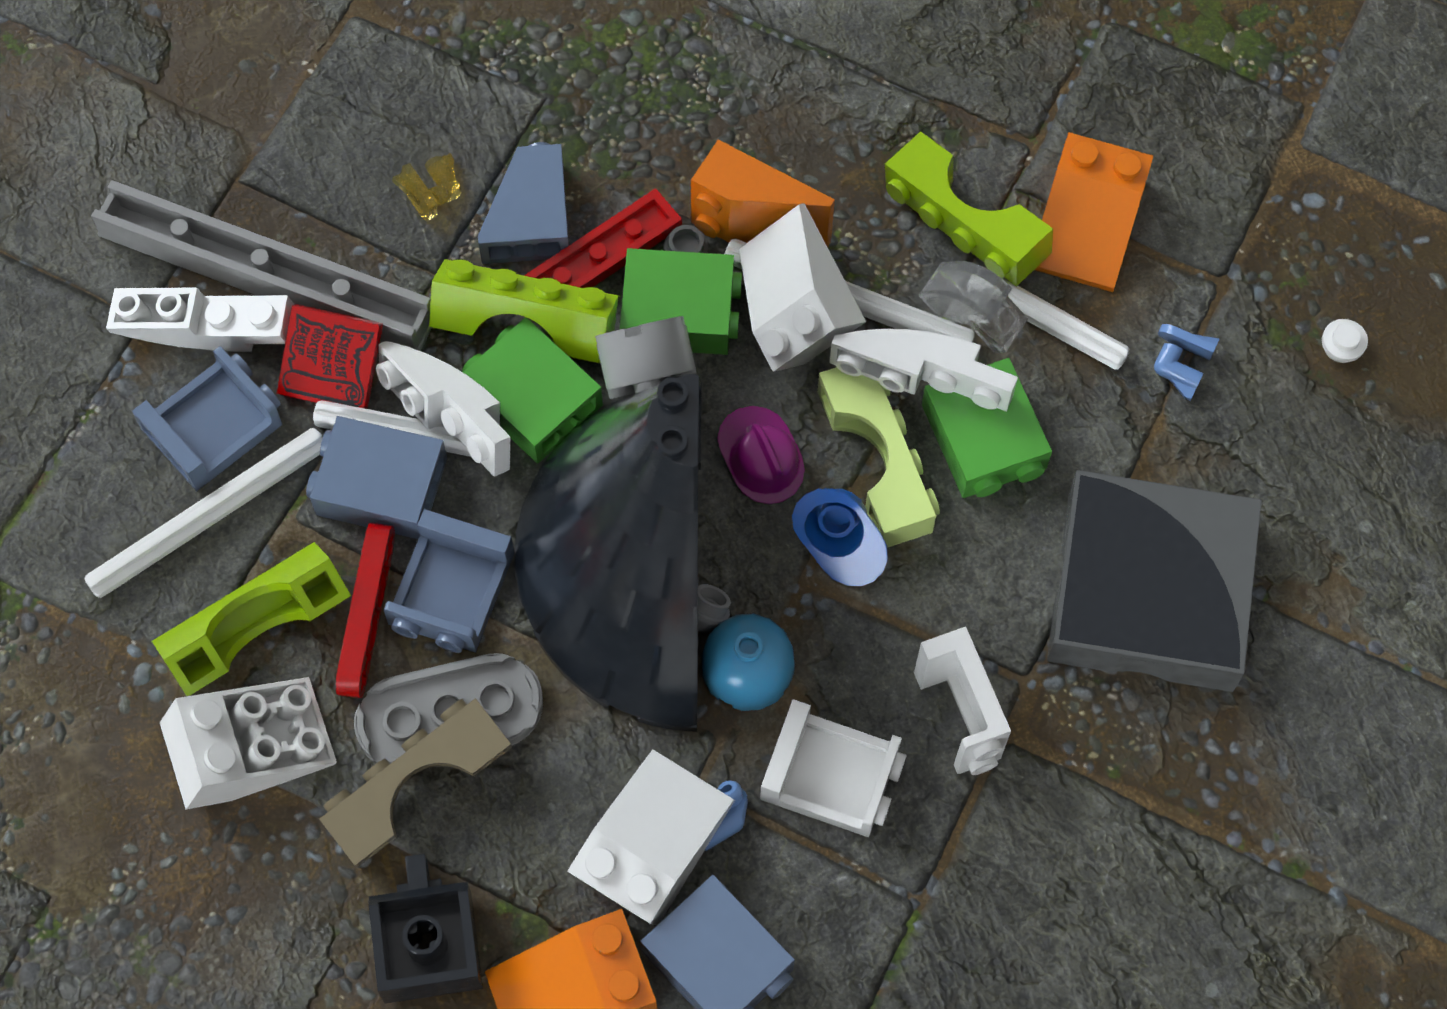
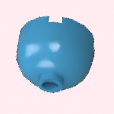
(748, 662)

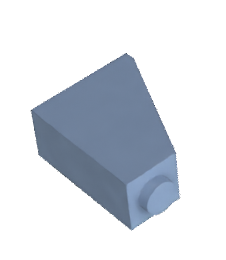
(529, 208)

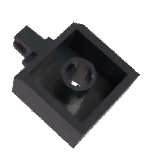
(402, 919)

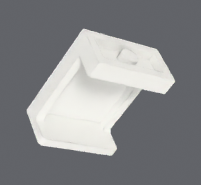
(955, 660)
(831, 771)

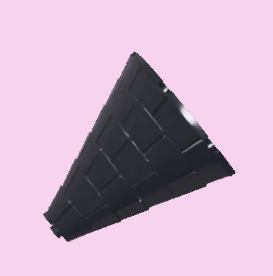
(615, 554)

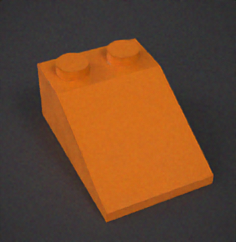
(743, 196)
(1093, 210)
(577, 969)

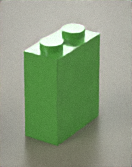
(685, 285)
(537, 388)
(987, 444)

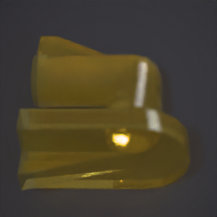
(424, 199)

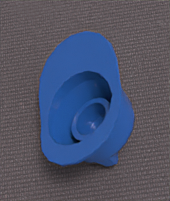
(840, 536)

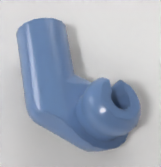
(736, 815)

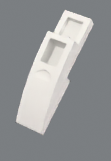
(198, 321)
(907, 356)
(446, 396)

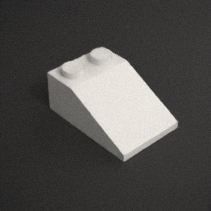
(795, 291)
(651, 837)

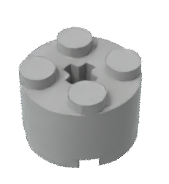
(644, 356)

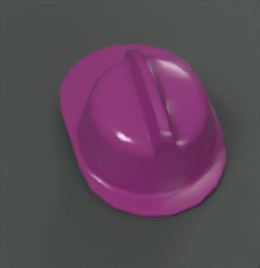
(761, 454)

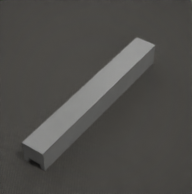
(258, 263)

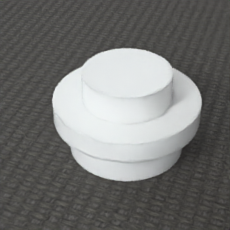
(1344, 340)

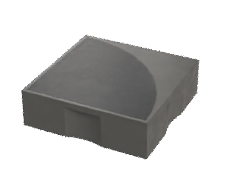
(1155, 580)

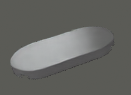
(416, 699)

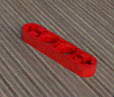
(365, 610)

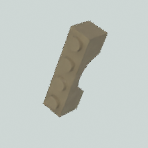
(364, 819)

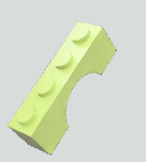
(899, 500)

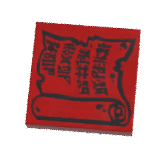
(329, 357)

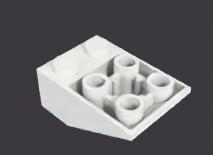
(245, 740)

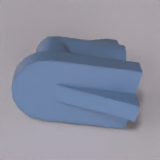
(1167, 365)

